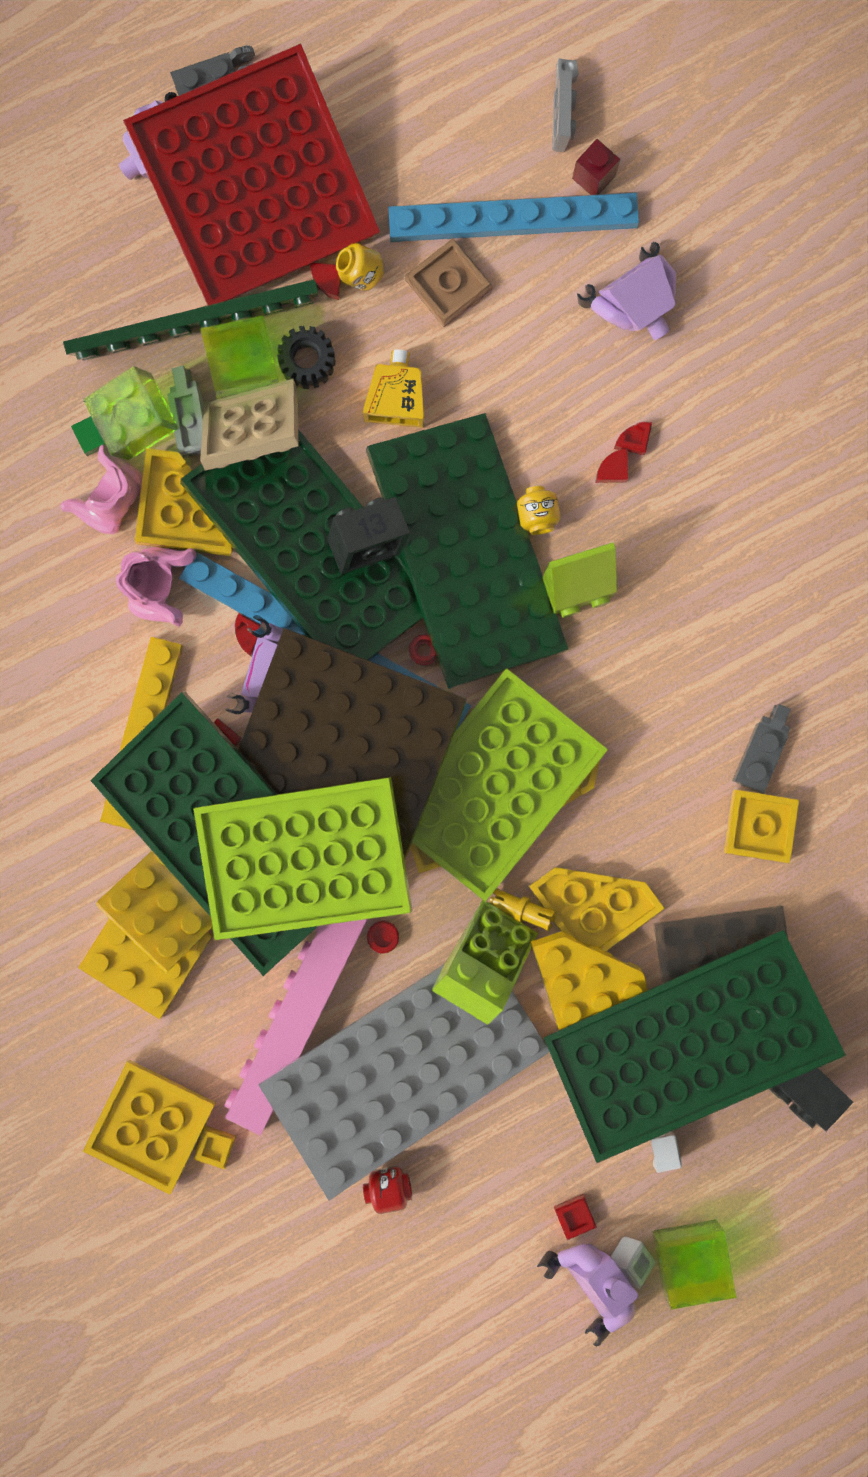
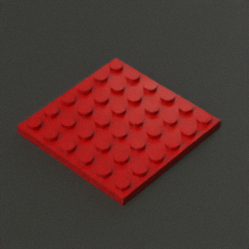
(252, 175)

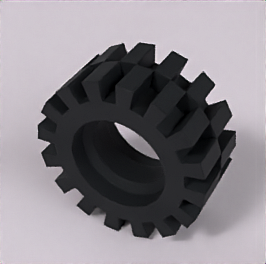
(299, 340)

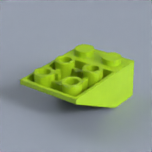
(485, 963)

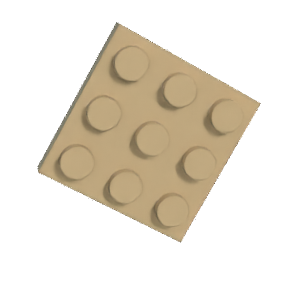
(250, 425)

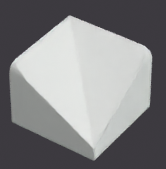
(666, 1153)
(633, 1260)

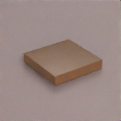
(448, 282)

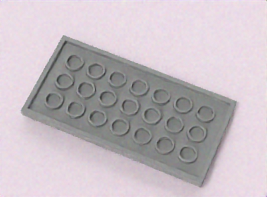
(395, 1080)

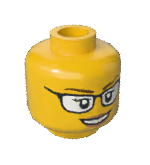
(360, 266)
(538, 510)

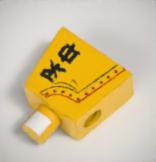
(395, 393)

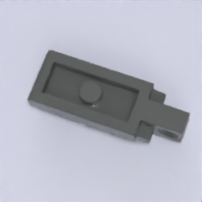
(763, 750)

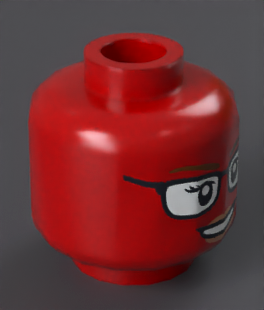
(388, 1190)

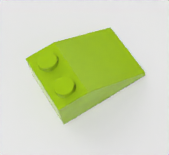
(582, 580)

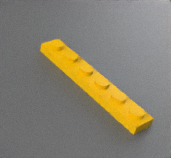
(149, 700)

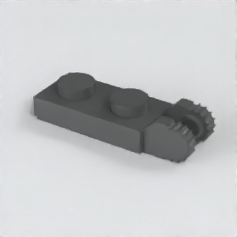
(211, 69)

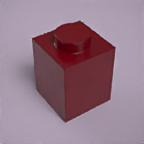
(596, 168)

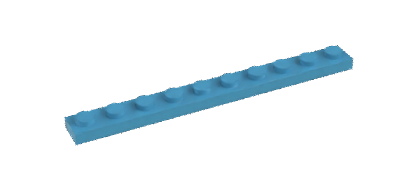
(252, 600)

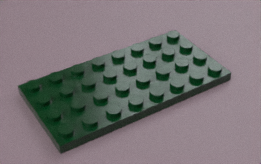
(279, 523)
(467, 550)
(158, 781)
(693, 1046)

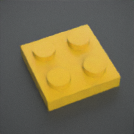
(761, 826)

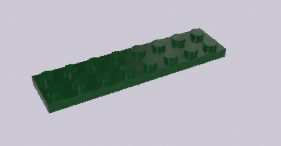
(180, 324)

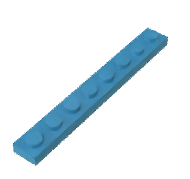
(513, 217)

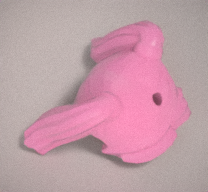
(111, 497)
(148, 580)

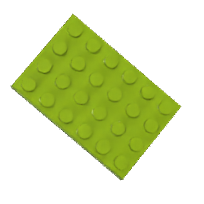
(502, 783)
(303, 859)

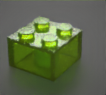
(239, 356)
(130, 413)
(694, 1264)

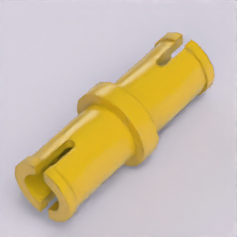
(523, 909)

